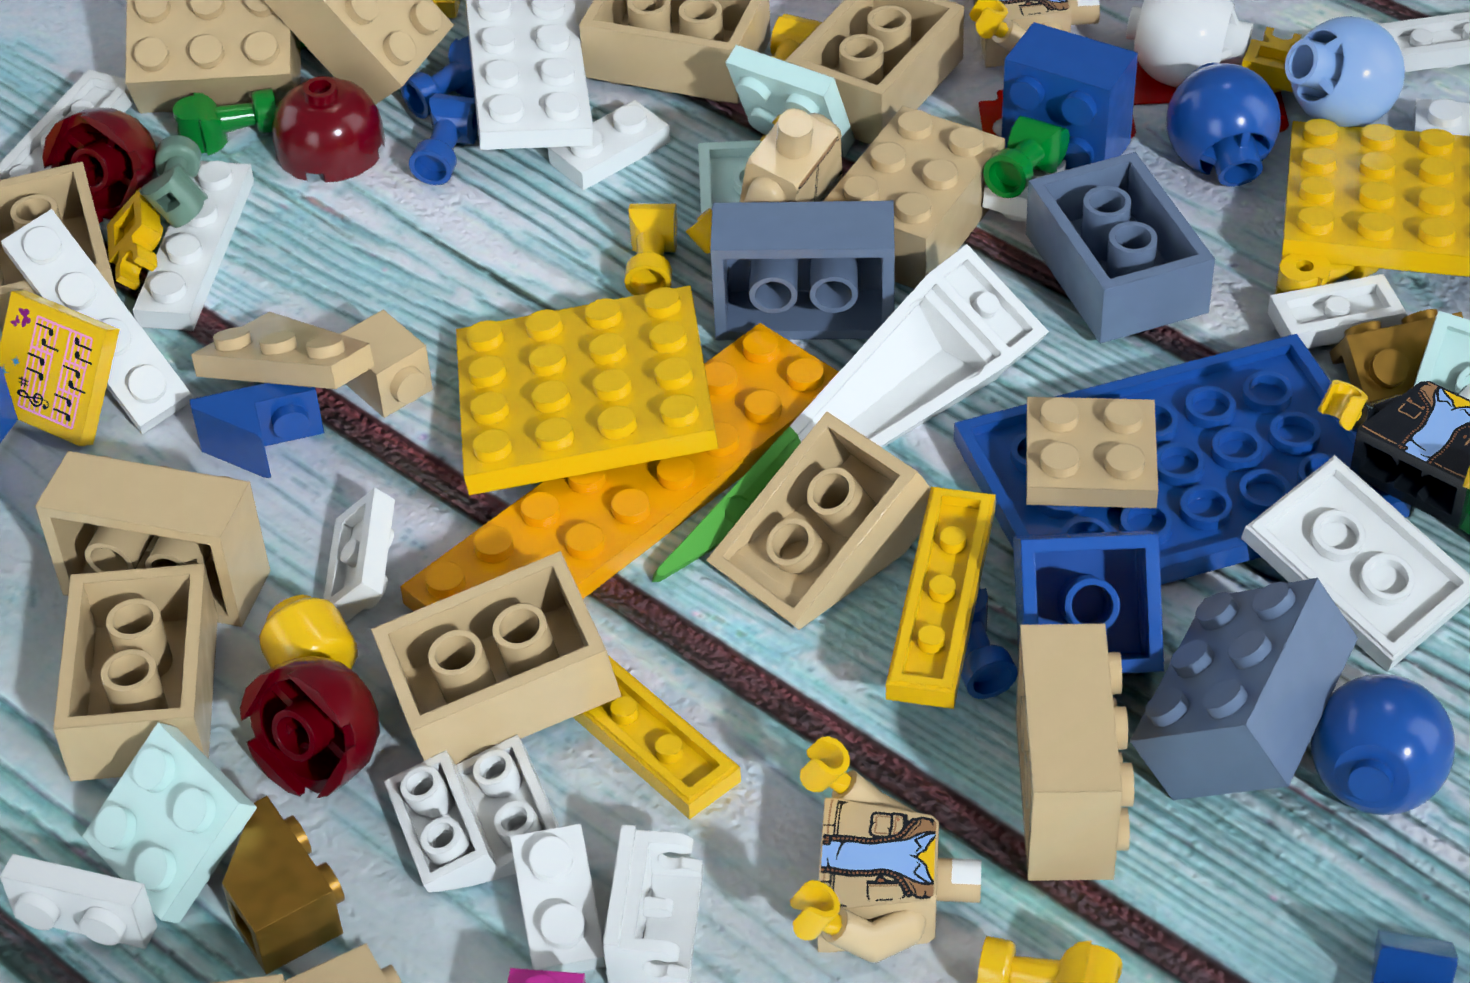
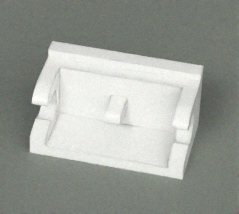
(652, 908)

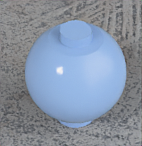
(1346, 71)

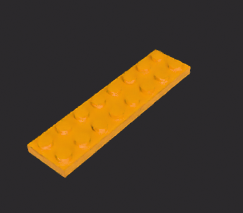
(621, 512)

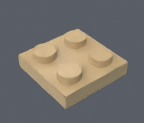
(1091, 452)

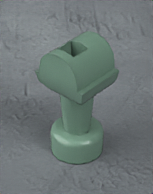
(175, 191)

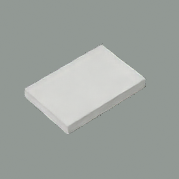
(1368, 557)

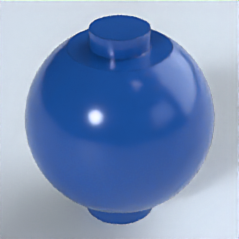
(1225, 121)
(1383, 744)

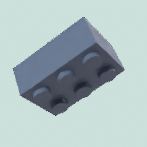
(1119, 247)
(802, 268)
(1245, 690)

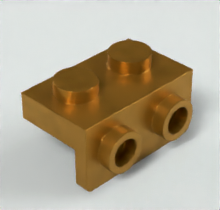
(1386, 358)

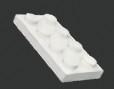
(528, 74)

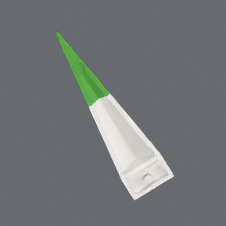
(927, 356)

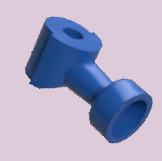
(453, 77)
(452, 123)
(986, 667)

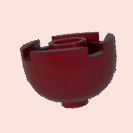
(327, 130)
(114, 152)
(311, 724)

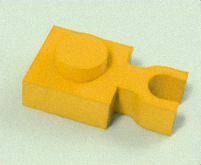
(1269, 57)
(132, 239)

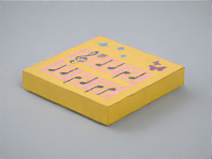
(56, 366)

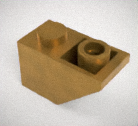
(278, 893)

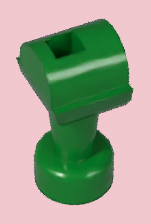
(208, 124)
(1029, 147)

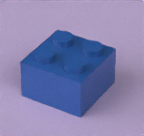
(1072, 86)
(1095, 581)

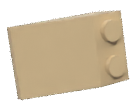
(824, 523)

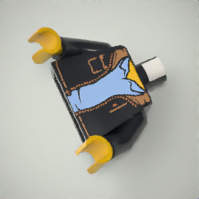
(1410, 444)

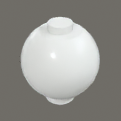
(1185, 34)

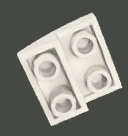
(465, 812)

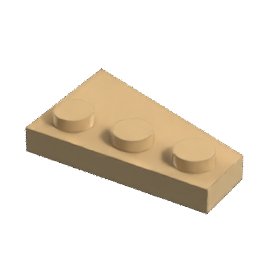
(283, 353)

